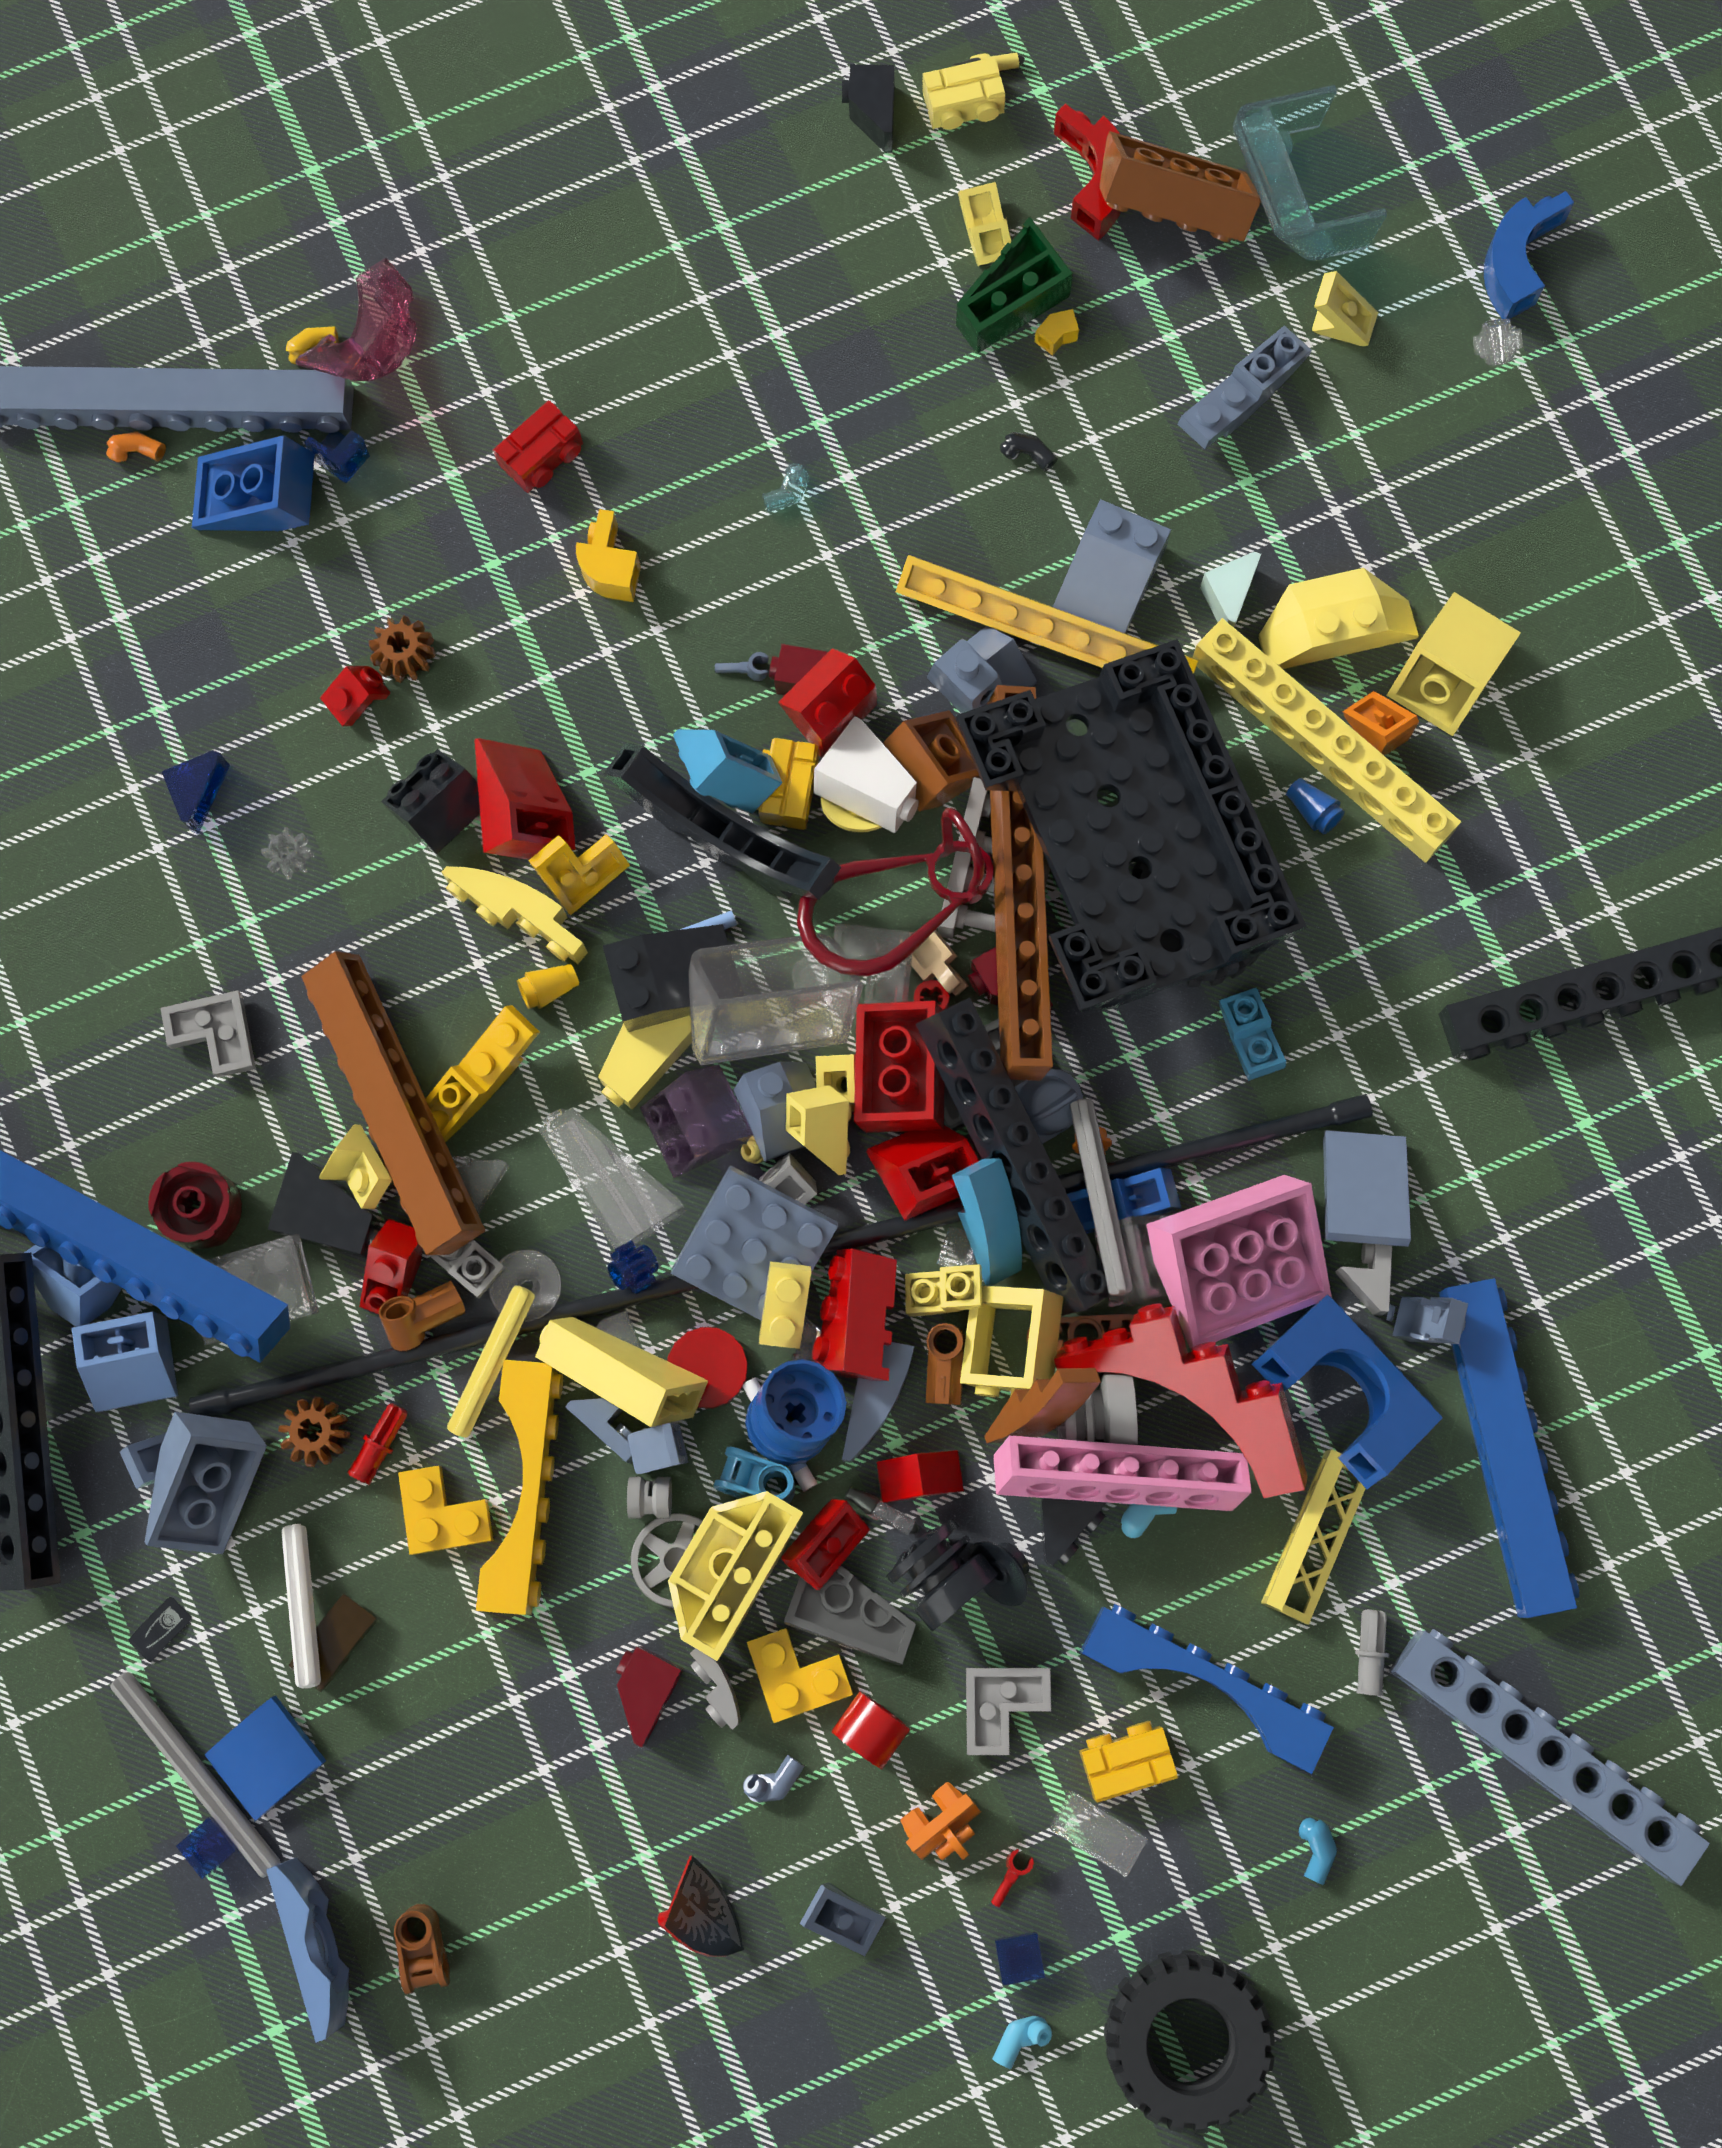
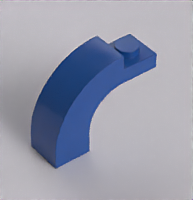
(1507, 272)

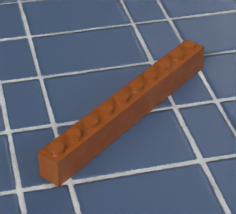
(1020, 933)

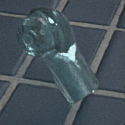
(791, 489)

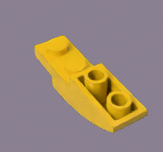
(481, 1071)

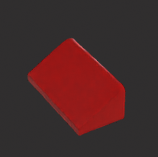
(825, 1543)

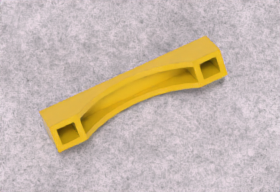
(509, 1575)

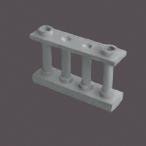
(961, 873)

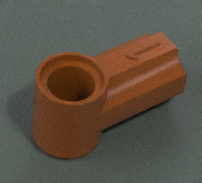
(408, 1319)
(944, 1369)

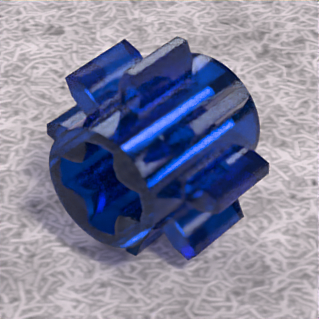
(633, 1267)

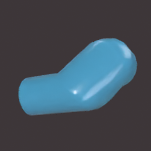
(1322, 1846)

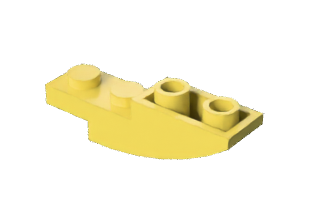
(506, 899)

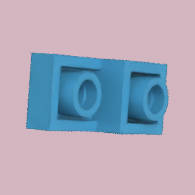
(1252, 1034)

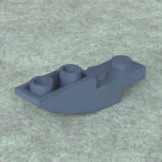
(1245, 389)

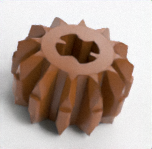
(394, 638)
(300, 1424)

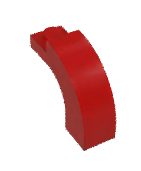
(1089, 141)

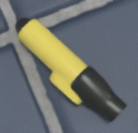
(1004, 61)

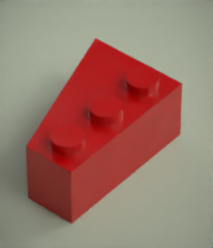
(856, 1315)

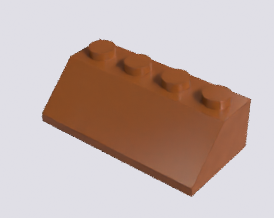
(1177, 188)

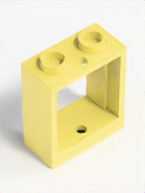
(1042, 1341)

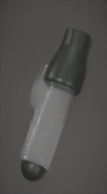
(881, 1511)

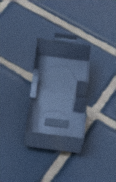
(1429, 1320)

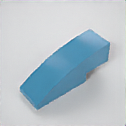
(990, 1219)

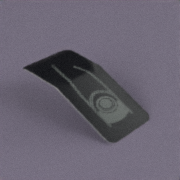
(160, 1629)

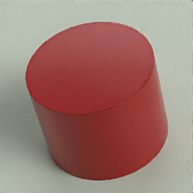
(870, 1730)

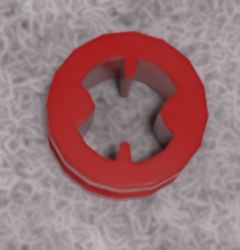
(930, 987)

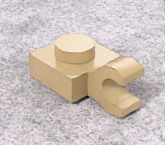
(933, 961)

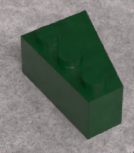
(1014, 290)

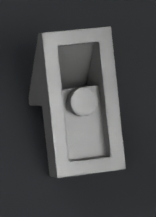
(1371, 1284)

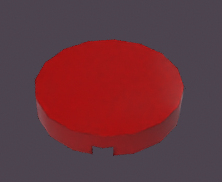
(717, 1359)

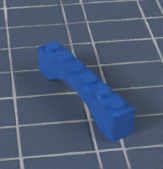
(1285, 1730)

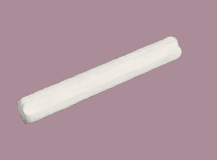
(301, 1606)

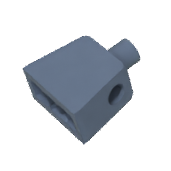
(964, 677)

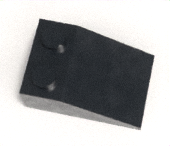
(653, 973)

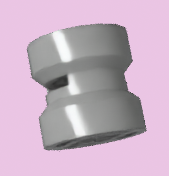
(649, 1497)

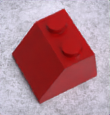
(830, 698)

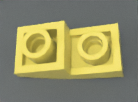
(943, 1290)

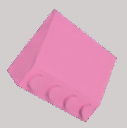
(1241, 1259)

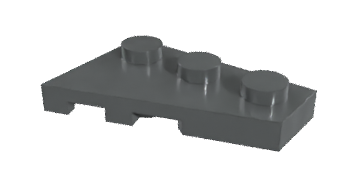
(851, 1617)

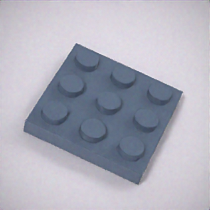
(742, 1233)

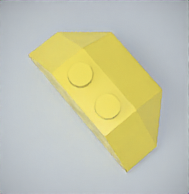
(1335, 619)
(728, 1568)

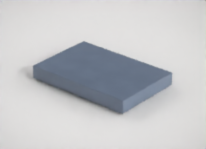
(1366, 1188)

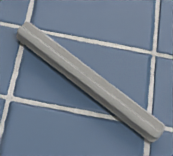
(1101, 1197)

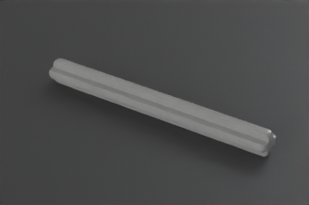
(194, 1773)

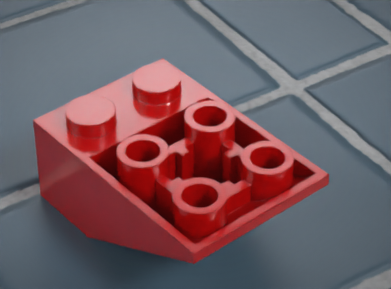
(519, 801)

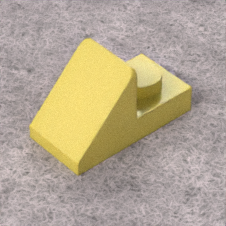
(1343, 312)
(360, 1167)

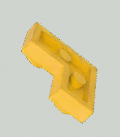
(578, 879)
(431, 1522)
(791, 1688)

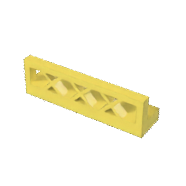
(1301, 1538)

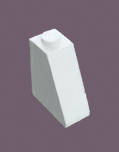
(866, 778)

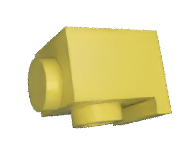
(833, 1069)

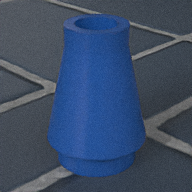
(1317, 808)

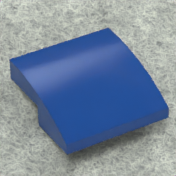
(265, 1758)

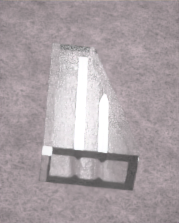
(612, 1185)

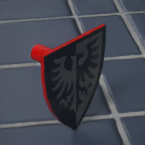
(702, 1914)

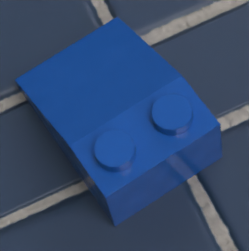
(254, 487)

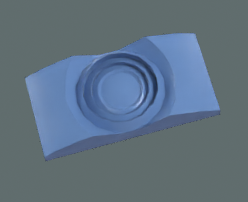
(311, 1946)

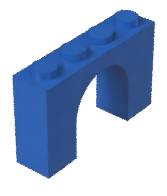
(1396, 1408)

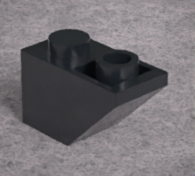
(1063, 1522)

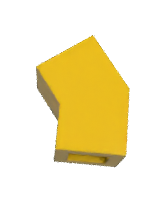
(1057, 330)

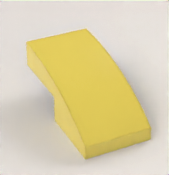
(984, 222)

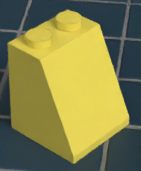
(1453, 663)

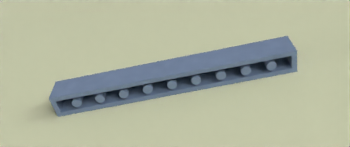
(174, 398)

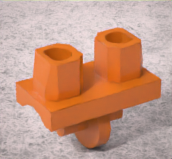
(927, 1835)

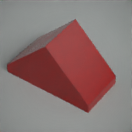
(920, 1475)

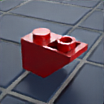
(390, 1265)

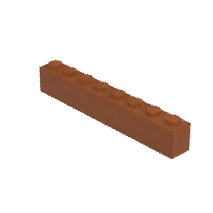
(392, 1104)

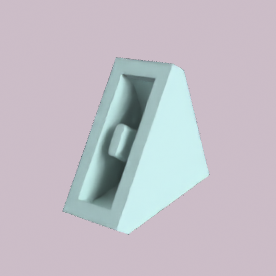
(1228, 586)

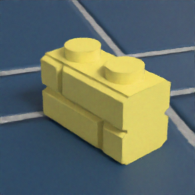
(964, 94)

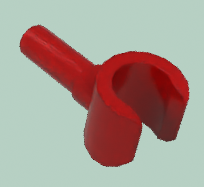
(1010, 1878)

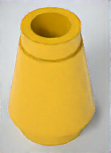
(546, 985)

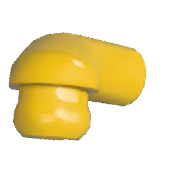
(308, 339)

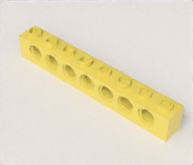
(1325, 740)

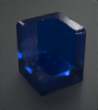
(339, 453)

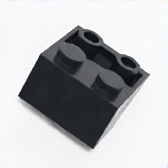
(435, 800)

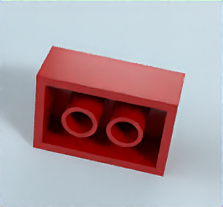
(894, 1071)

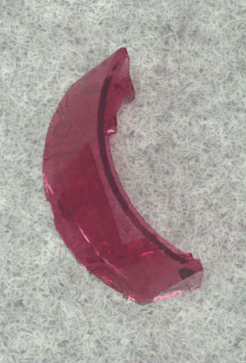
(381, 333)

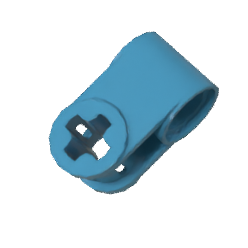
(752, 1475)

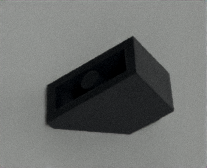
(872, 101)

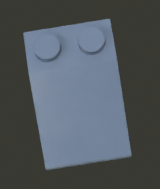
(1112, 567)
(202, 1482)

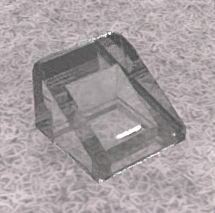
(956, 1249)

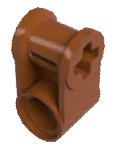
(424, 1958)

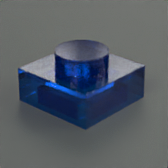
(207, 1847)
(1019, 1958)

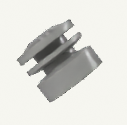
(1106, 1414)

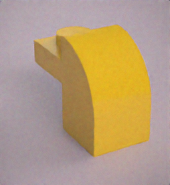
(605, 568)

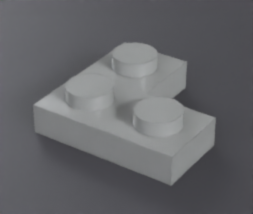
(218, 1021)
(991, 1697)

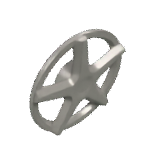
(668, 1553)

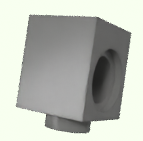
(791, 1179)

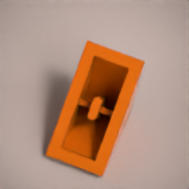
(1381, 722)

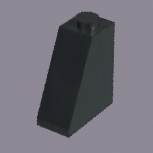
(321, 1211)

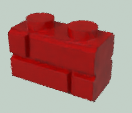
(539, 447)

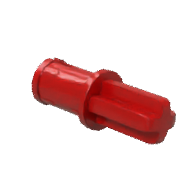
(377, 1444)

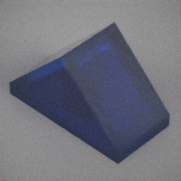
(195, 786)

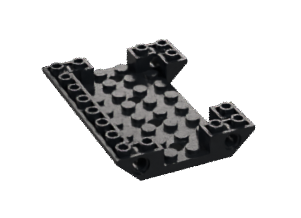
(1175, 812)

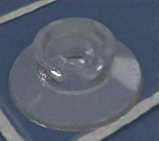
(523, 1267)

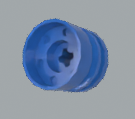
(806, 1394)

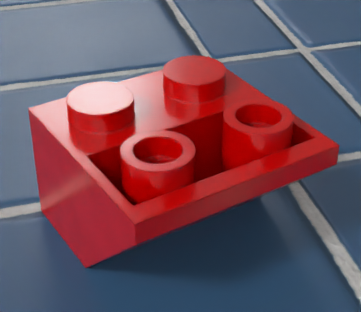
(920, 1168)

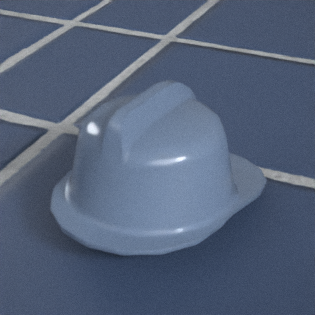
(1049, 1102)

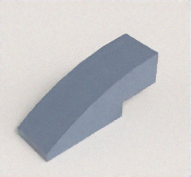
(876, 1399)

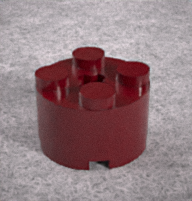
(188, 1184)

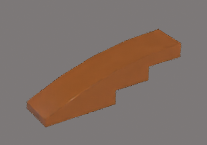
(1044, 1405)

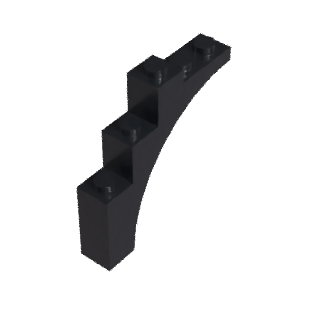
(728, 837)

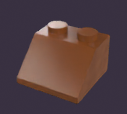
(934, 757)

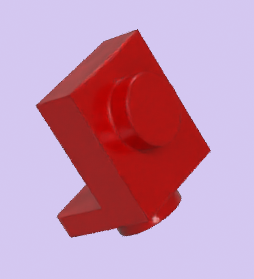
(353, 693)

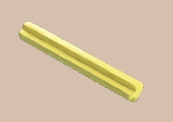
(491, 1361)

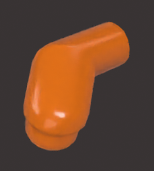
(138, 442)

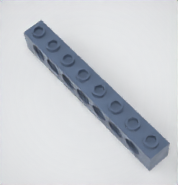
(1670, 1857)

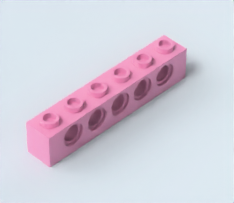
(1121, 1473)

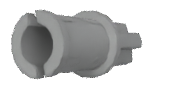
(1372, 1652)

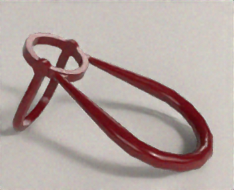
(914, 941)

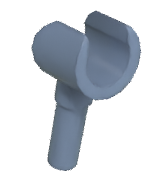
(746, 667)

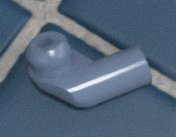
(773, 1785)

